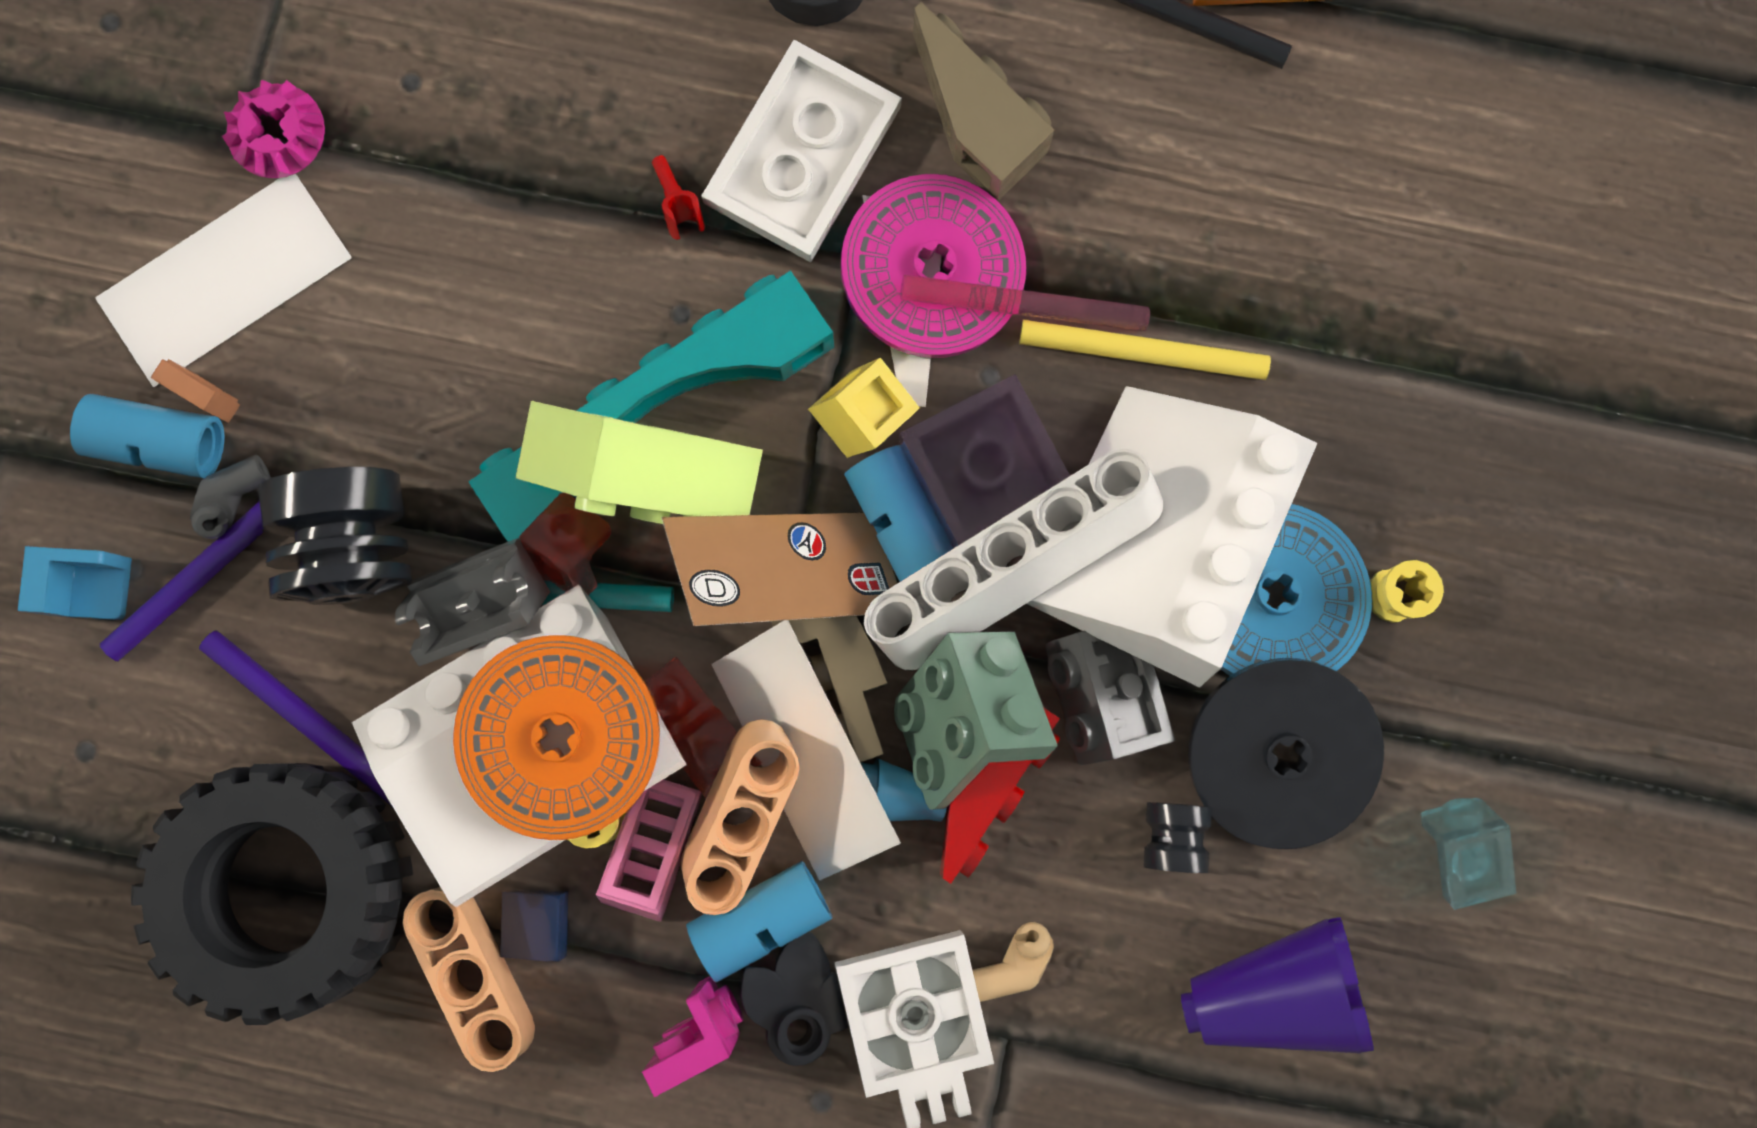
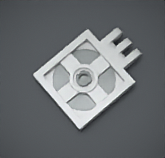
(916, 1022)

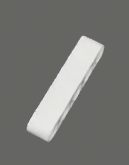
(1026, 532)

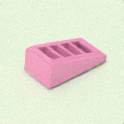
(654, 905)

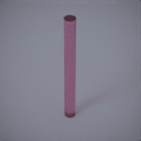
(1024, 303)

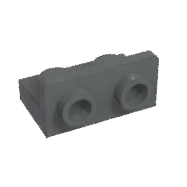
(1106, 699)

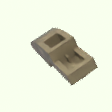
(849, 668)

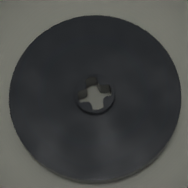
(1283, 703)

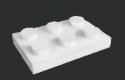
(802, 150)

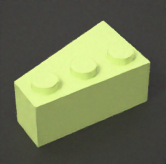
(635, 466)

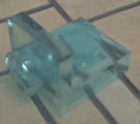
(1472, 851)

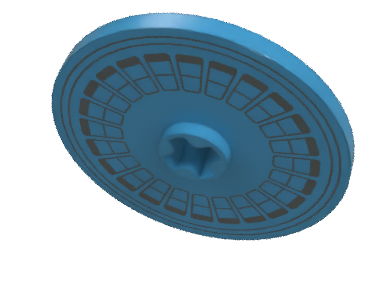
(1326, 597)

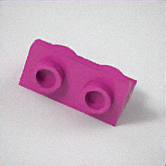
(696, 1041)

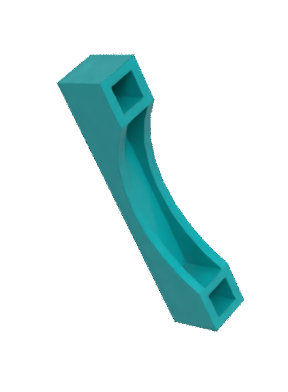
(760, 338)

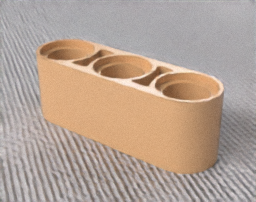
(739, 845)
(464, 1009)

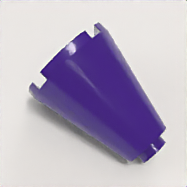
(1284, 996)

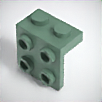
(970, 709)

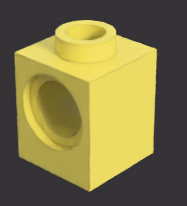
(864, 408)

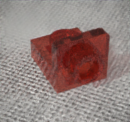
(564, 542)

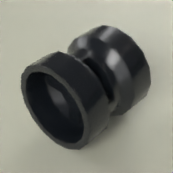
(1177, 837)

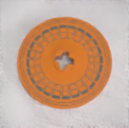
(503, 727)

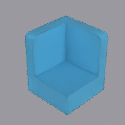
(74, 583)

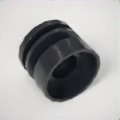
(334, 530)

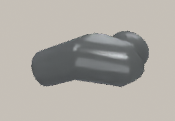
(221, 495)

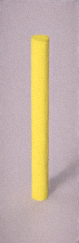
(1145, 349)

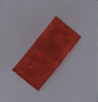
(693, 722)

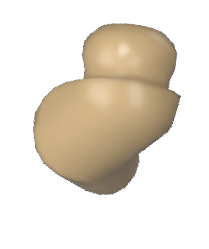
(1021, 965)

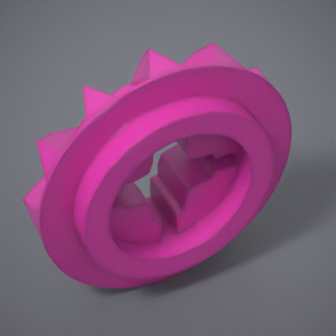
(269, 156)

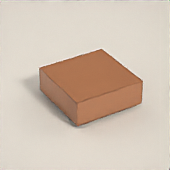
(195, 389)

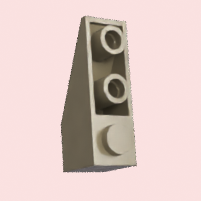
(985, 121)

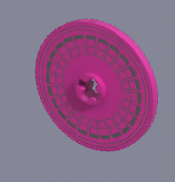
(915, 221)

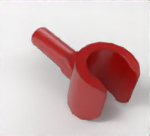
(678, 203)

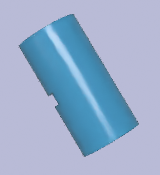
(147, 435)
(898, 511)
(762, 921)

